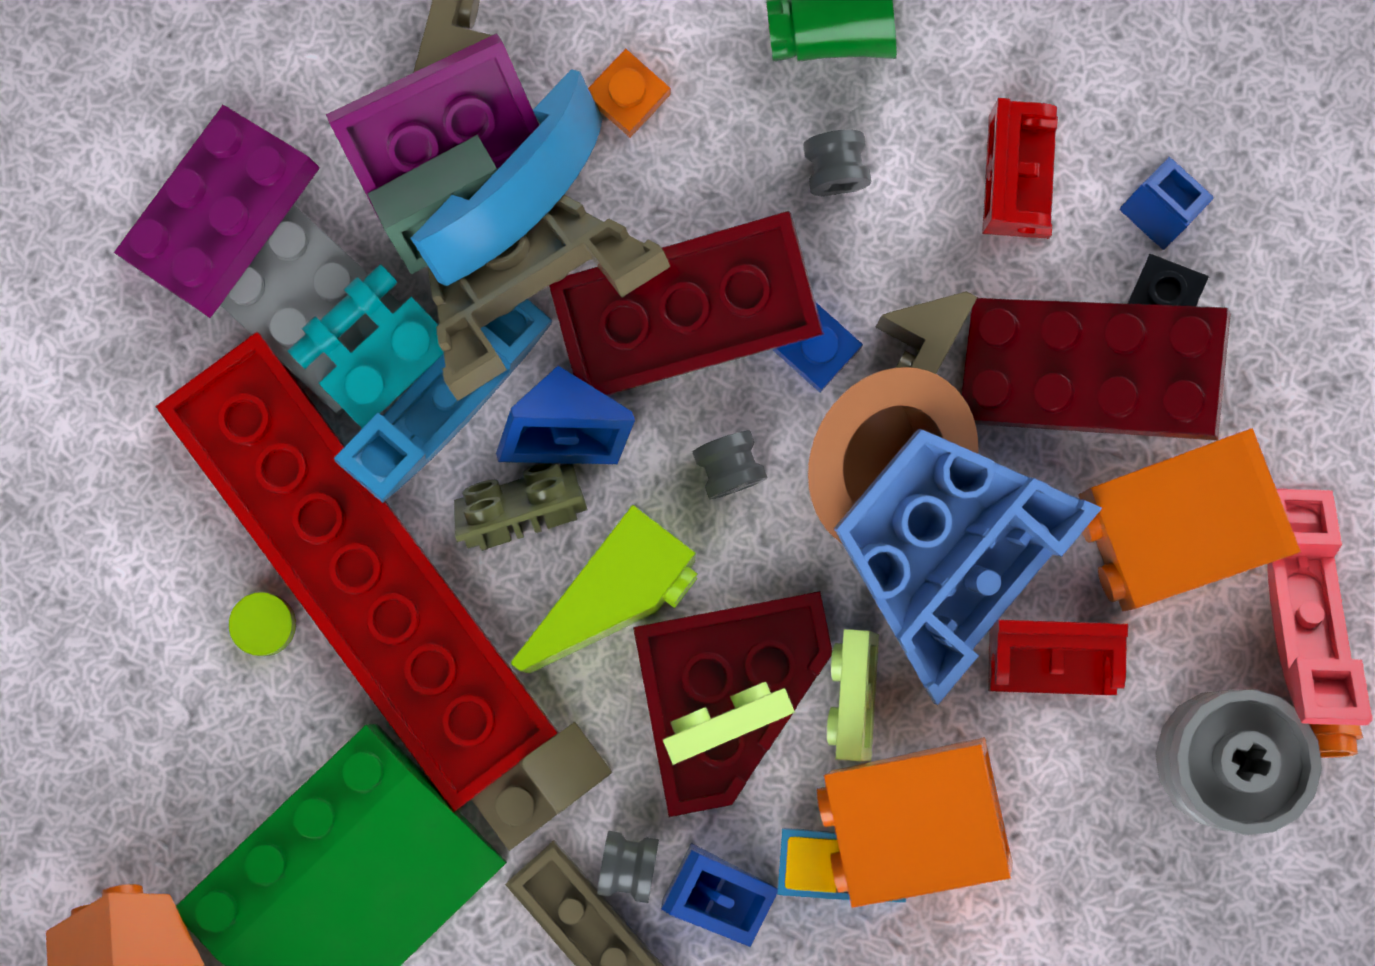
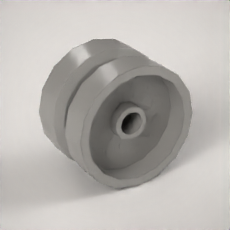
(1275, 769)

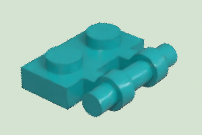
(385, 361)

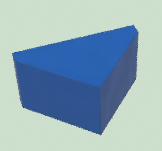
(565, 424)
(718, 896)

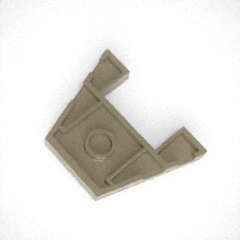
(541, 257)

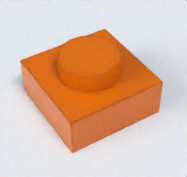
(628, 93)

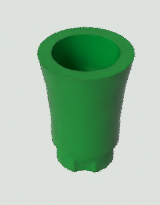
(831, 29)

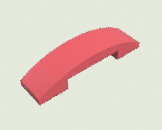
(1311, 619)

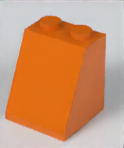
(1188, 522)
(916, 824)
(123, 931)

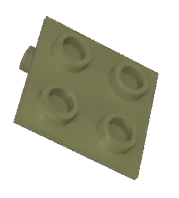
(490, 508)

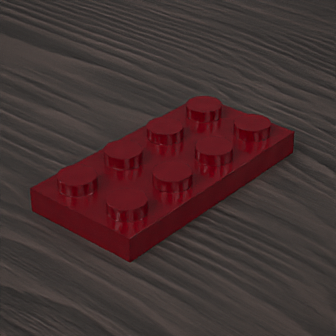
(713, 305)
(1097, 367)

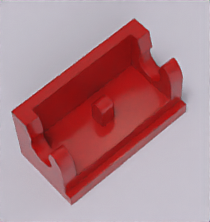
(1020, 169)
(1057, 657)

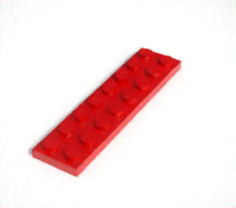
(357, 572)

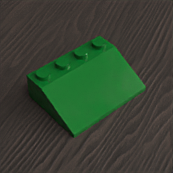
(344, 868)

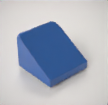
(1166, 203)

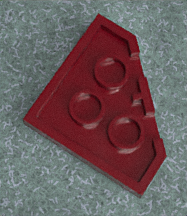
(714, 656)

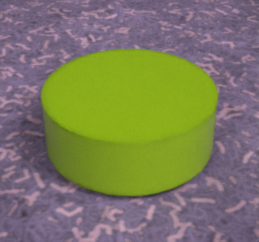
(262, 624)

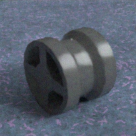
(837, 162)
(729, 464)
(627, 866)

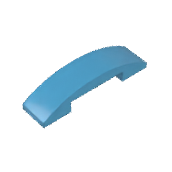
(521, 192)
(429, 416)

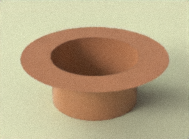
(872, 426)

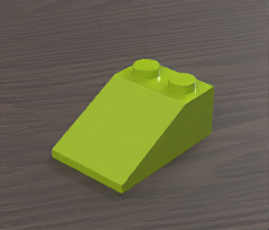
(619, 586)

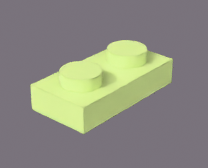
(752, 710)
(853, 721)

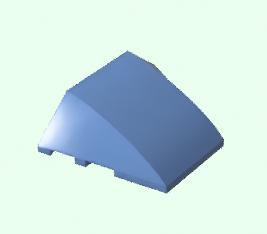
(951, 548)

